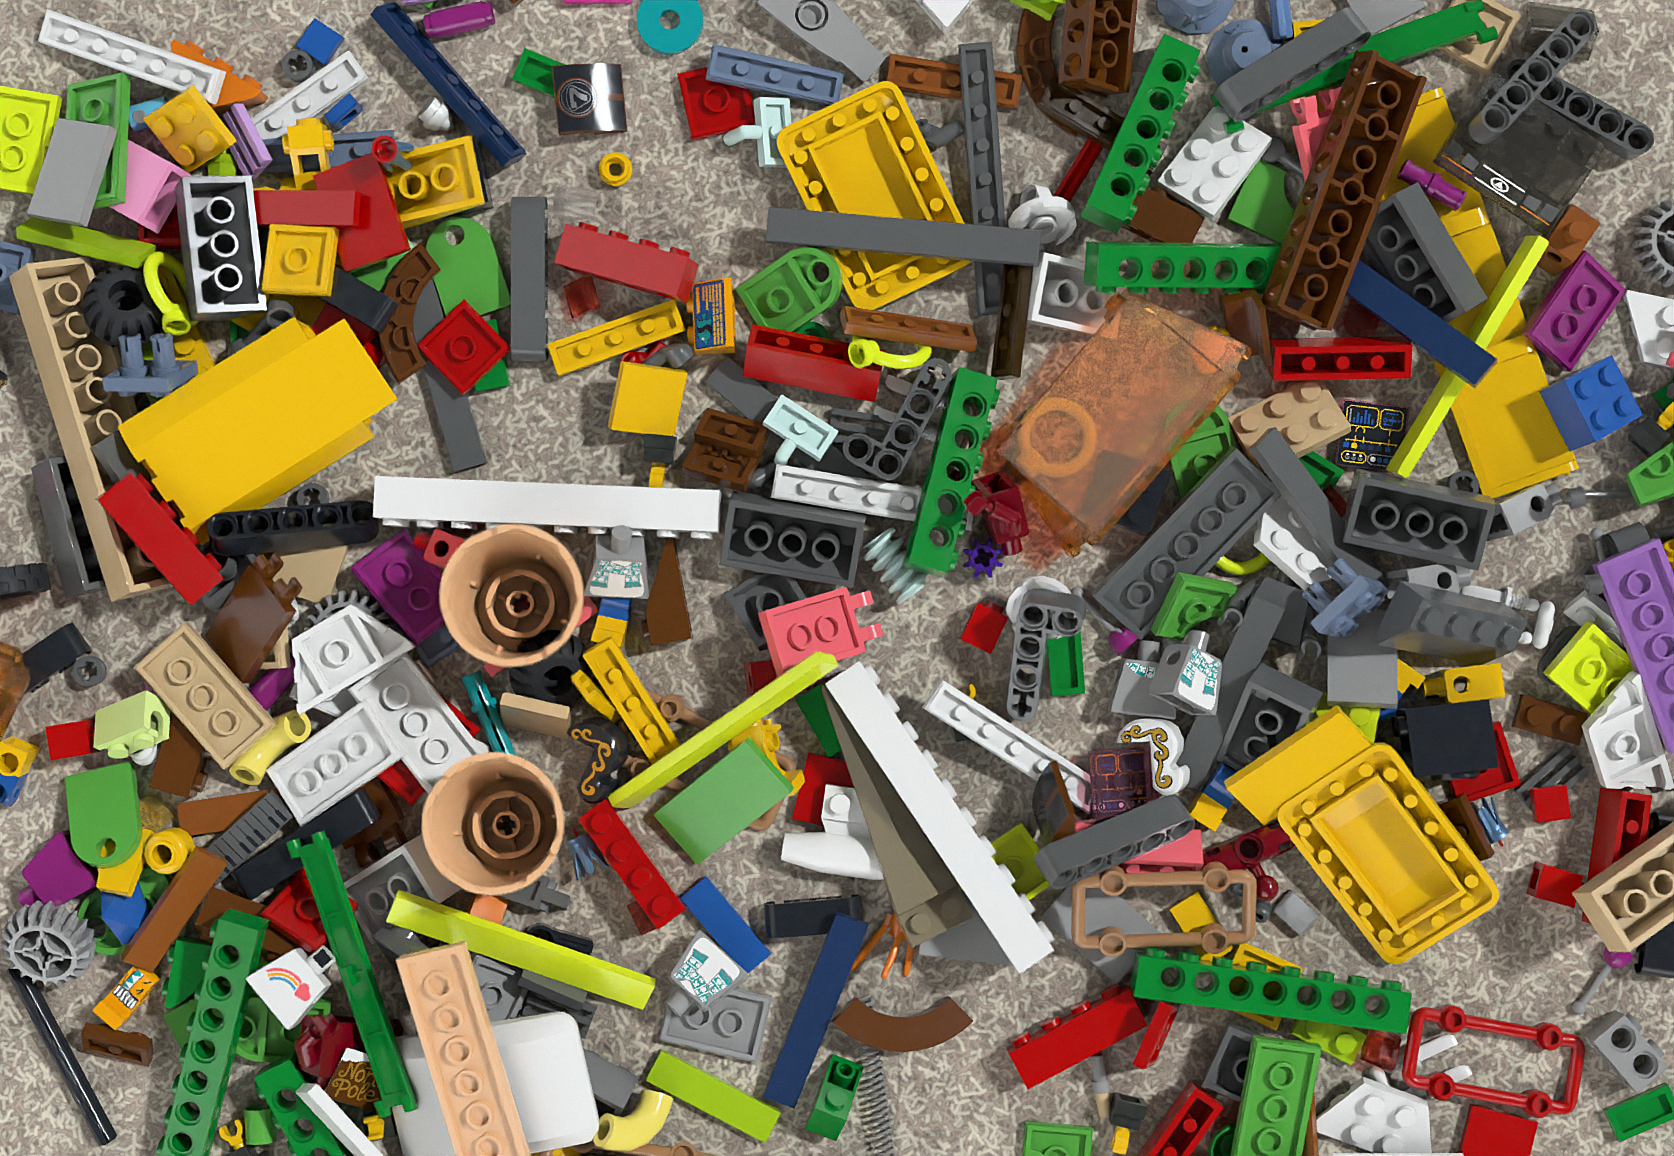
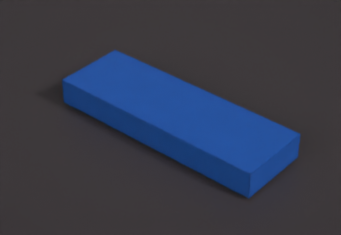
(725, 924)

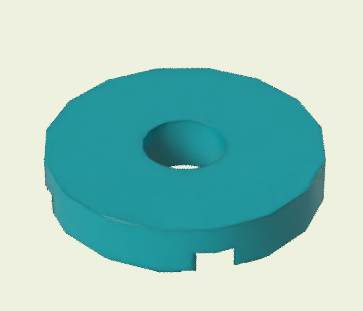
(670, 40)

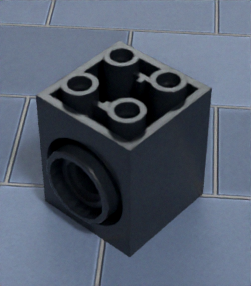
(1447, 739)

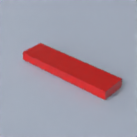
(308, 207)

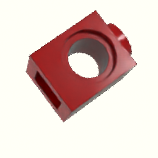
(984, 626)
(71, 739)
(1554, 884)

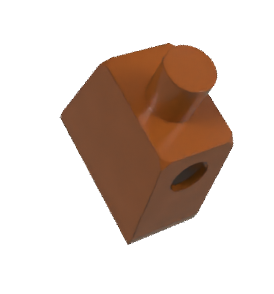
(1567, 239)

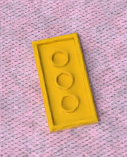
(1297, 763)

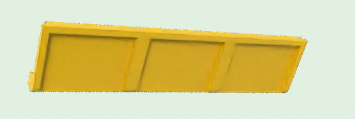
(1505, 417)

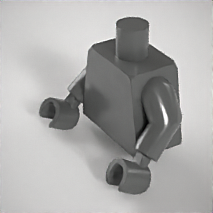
(1295, 622)

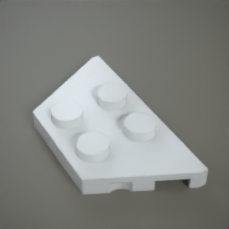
(1652, 326)
(1291, 546)
(341, 654)
(1626, 740)
(1378, 1119)

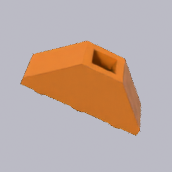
(233, 89)

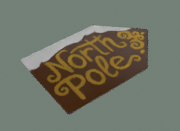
(354, 1081)

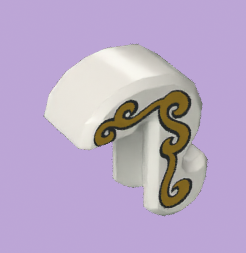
(1166, 748)

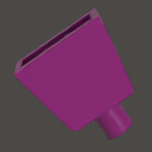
(57, 874)

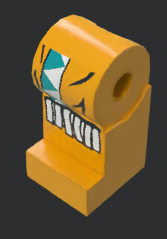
(126, 997)

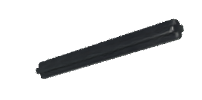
(63, 1057)

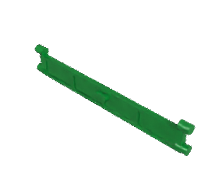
(1396, 46)
(356, 973)

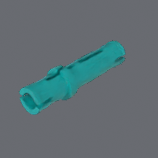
(472, 684)

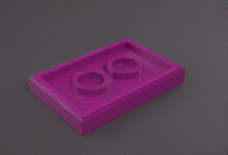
(1573, 311)
(404, 586)

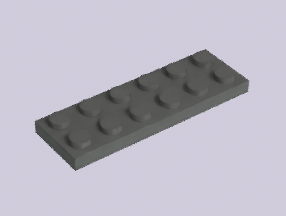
(1187, 540)

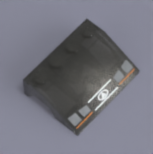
(1529, 167)

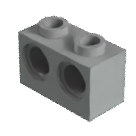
(1622, 1054)

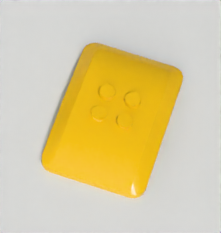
(871, 162)
(1388, 854)

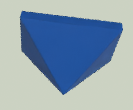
(124, 913)

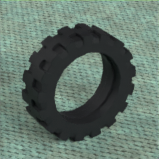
(23, 580)

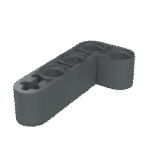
(905, 417)
(1034, 654)

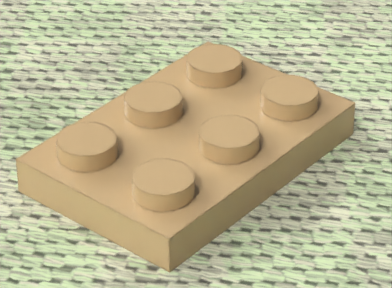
(1302, 414)

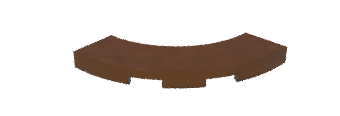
(1036, 58)
(405, 288)
(902, 1033)

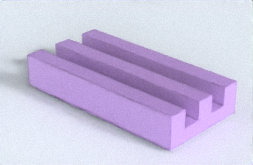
(246, 139)

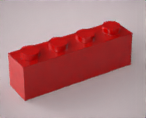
(626, 262)
(1340, 358)
(808, 363)
(159, 537)
(1618, 828)
(632, 863)
(1076, 1036)
(1183, 1123)

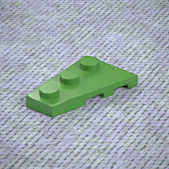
(1653, 478)

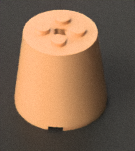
(493, 574)
(467, 818)

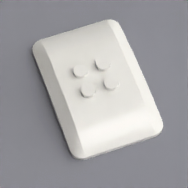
(545, 1077)

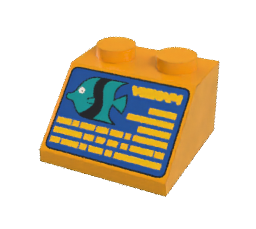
(713, 317)

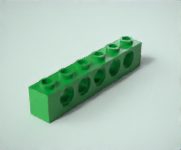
(1172, 59)
(1104, 259)
(921, 552)
(285, 1114)

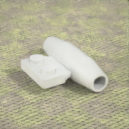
(845, 845)

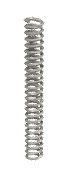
(882, 1099)

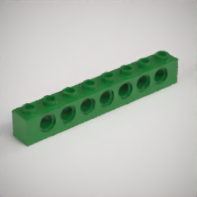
(247, 936)
(1388, 1016)

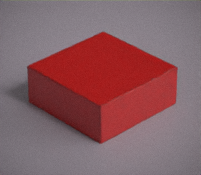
(1550, 803)

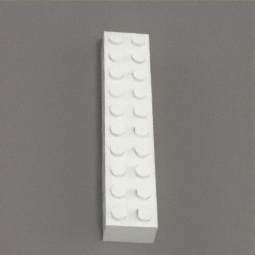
(547, 504)
(939, 816)

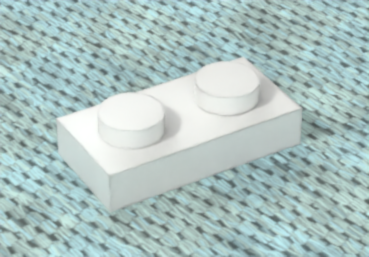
(1596, 611)

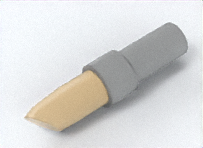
(1100, 1084)

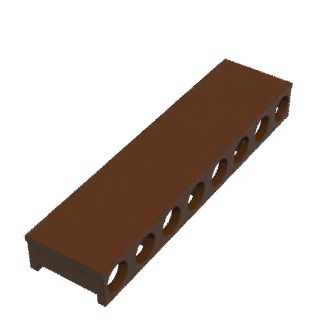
(1098, 46)
(1343, 191)

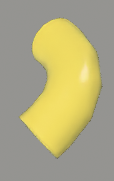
(290, 730)
(638, 1127)

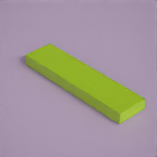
(85, 242)
(713, 1095)

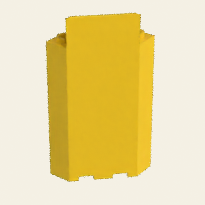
(259, 422)

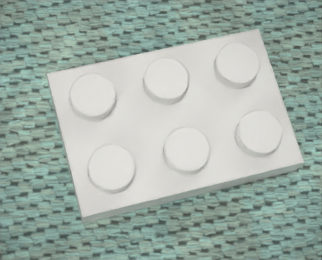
(1213, 164)

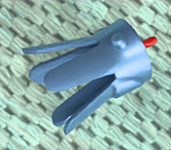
(388, 151)
(1492, 826)
(581, 849)

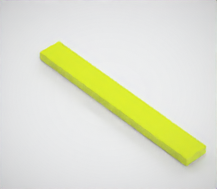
(1481, 334)
(723, 730)
(521, 949)

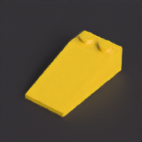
(439, 182)

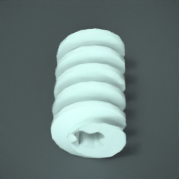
(891, 560)

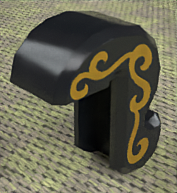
(609, 755)

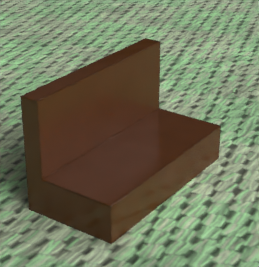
(1247, 322)

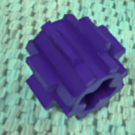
(973, 554)

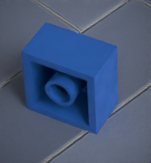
(1591, 403)

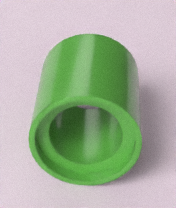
(259, 1126)

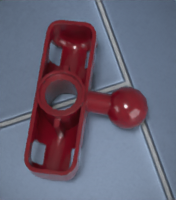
(1266, 847)

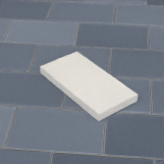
(418, 719)
(336, 762)

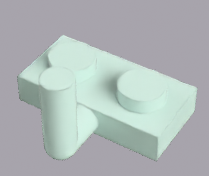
(770, 119)
(799, 430)

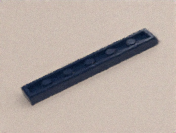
(448, 83)
(1419, 325)
(815, 1009)

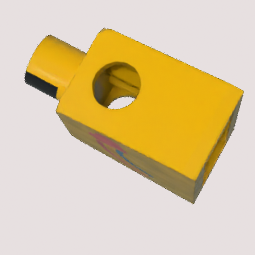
(1481, 681)

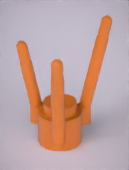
(895, 931)

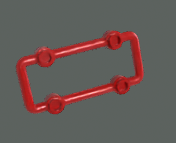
(1442, 1087)

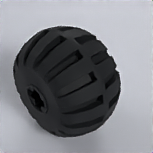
(121, 305)
(551, 686)

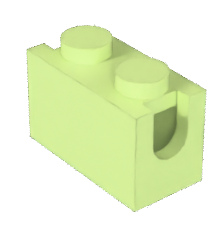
(131, 725)

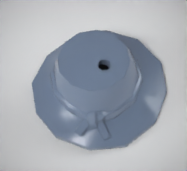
(1194, 15)
(1225, 52)

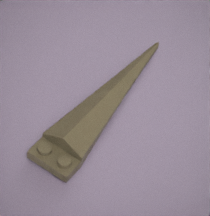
(915, 876)

